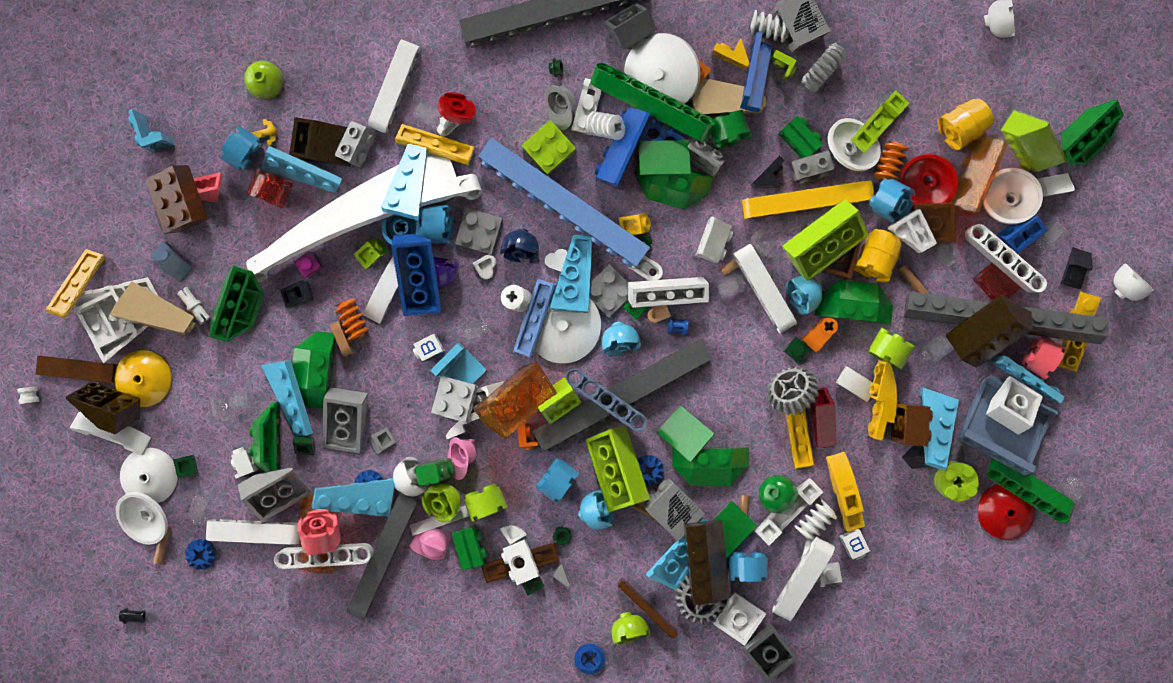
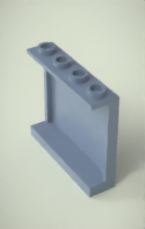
(997, 440)

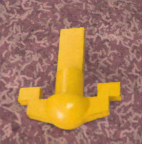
(270, 131)

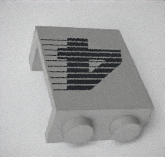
(802, 21)
(673, 508)

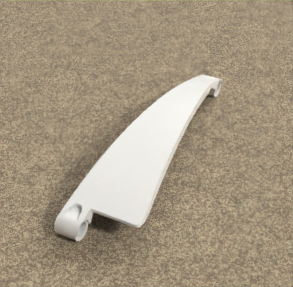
(361, 208)

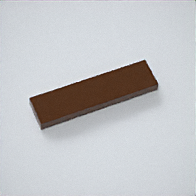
(75, 369)
(498, 569)
(647, 608)

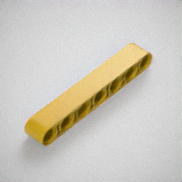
(807, 199)

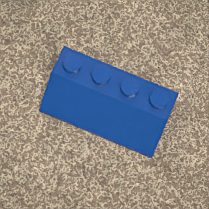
(621, 151)
(412, 259)

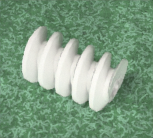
(769, 26)
(605, 125)
(509, 297)
(816, 521)

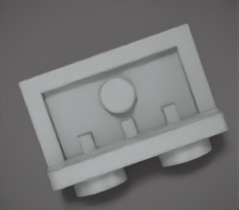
(355, 144)
(705, 157)
(812, 166)

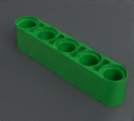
(1032, 491)

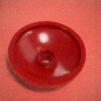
(940, 169)
(994, 517)

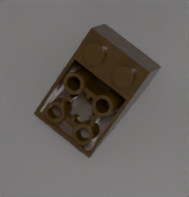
(317, 141)
(106, 407)

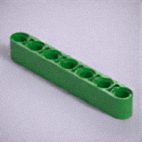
(652, 101)

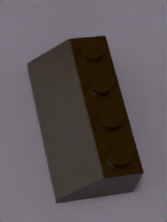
(990, 330)
(706, 562)

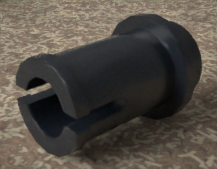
(131, 616)

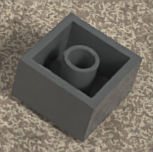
(630, 26)
(769, 652)

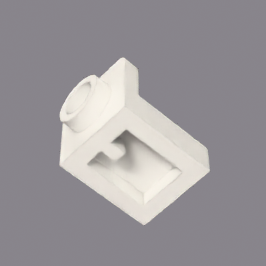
(830, 575)

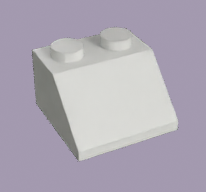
(714, 240)
(1014, 406)

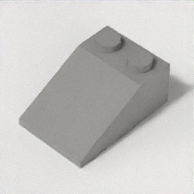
(344, 419)
(272, 492)

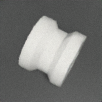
(28, 395)

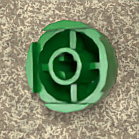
(778, 494)

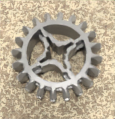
(824, 67)
(793, 395)
(695, 613)

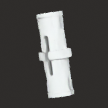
(193, 305)

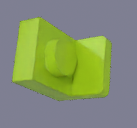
(782, 60)
(371, 252)

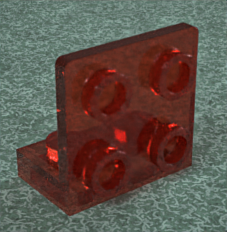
(996, 282)

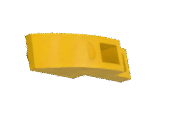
(1085, 305)
(885, 393)
(847, 492)

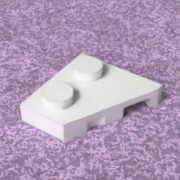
(914, 231)

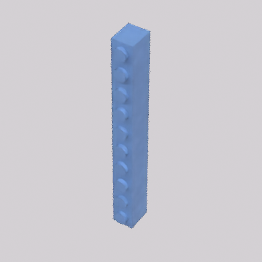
(564, 203)

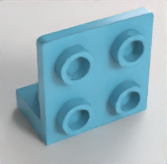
(148, 140)
(459, 365)

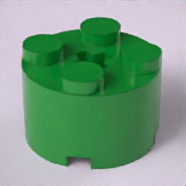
(730, 129)

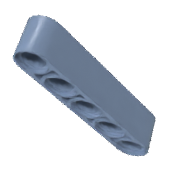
(613, 406)

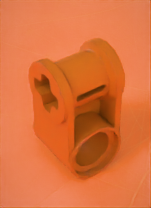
(818, 336)

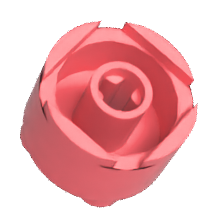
(1043, 357)
(319, 532)

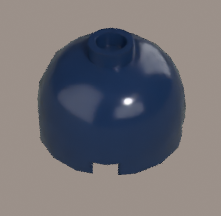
(520, 245)

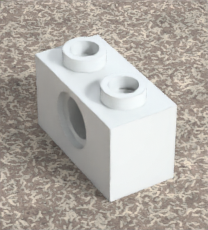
(529, 570)

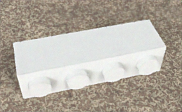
(668, 292)

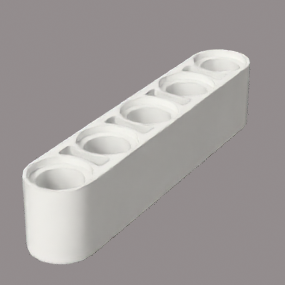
(392, 87)
(1014, 262)
(764, 288)
(252, 531)
(316, 561)
(803, 579)

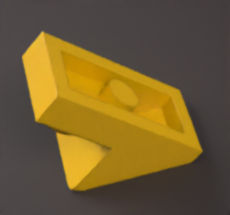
(737, 57)

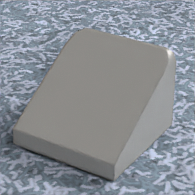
(382, 440)
(561, 575)

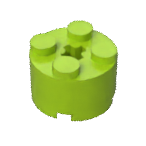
(891, 349)
(964, 488)
(485, 503)

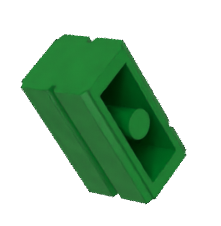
(800, 137)
(434, 471)
(469, 547)

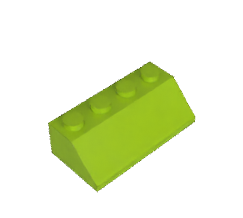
(1032, 142)
(826, 239)
(617, 468)

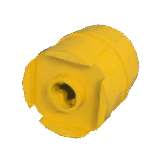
(966, 123)
(878, 255)

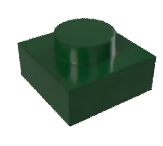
(796, 349)
(303, 445)
(185, 466)
(532, 585)

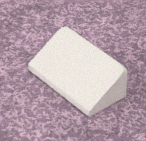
(1056, 184)

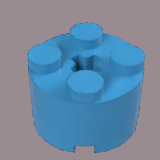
(240, 148)
(892, 200)
(436, 223)
(391, 225)
(557, 480)
(748, 568)

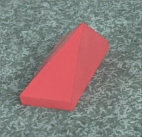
(209, 186)

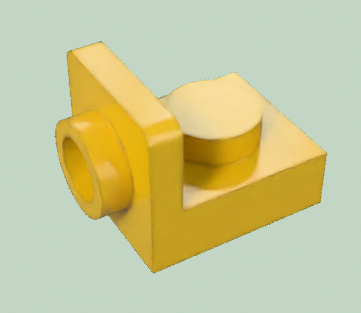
(635, 223)

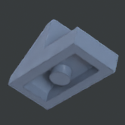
(171, 261)

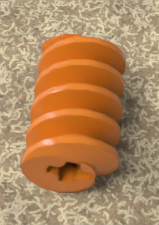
(890, 161)
(351, 319)

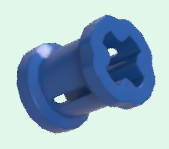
(678, 326)

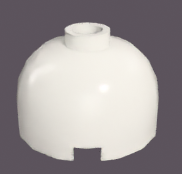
(1001, 19)
(1130, 284)
(405, 478)

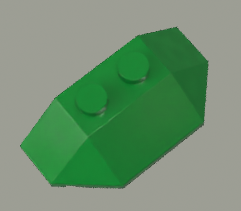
(1091, 132)
(674, 190)
(856, 302)
(236, 304)
(314, 367)
(266, 439)
(712, 465)

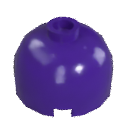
(445, 272)

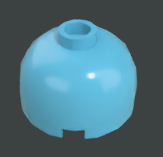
(805, 294)
(619, 339)
(595, 512)

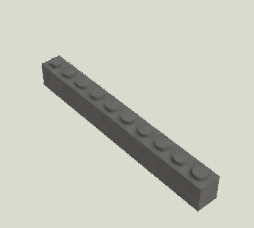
(528, 17)
(1044, 322)
(629, 390)

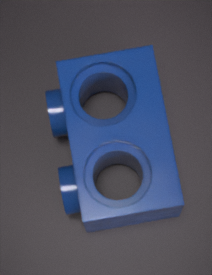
(662, 132)
(1023, 234)

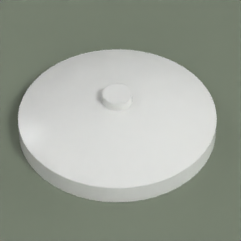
(665, 65)
(569, 334)

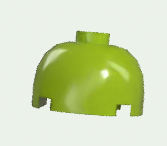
(263, 80)
(442, 501)
(628, 629)

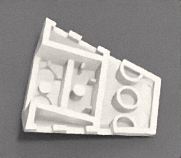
(105, 331)

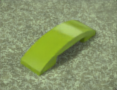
(879, 121)

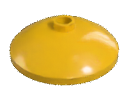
(154, 375)

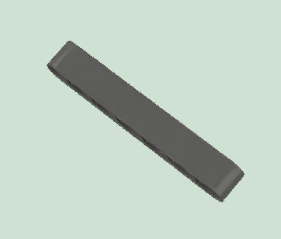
(382, 555)

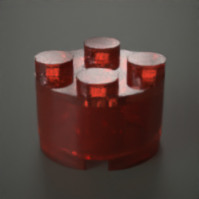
(269, 188)

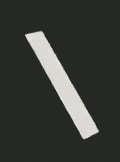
(431, 523)

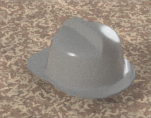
(559, 105)

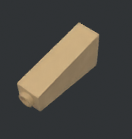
(719, 98)
(147, 309)

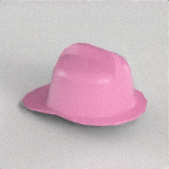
(462, 454)
(431, 544)

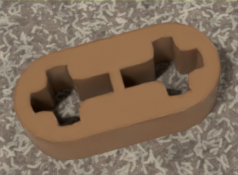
(345, 347)

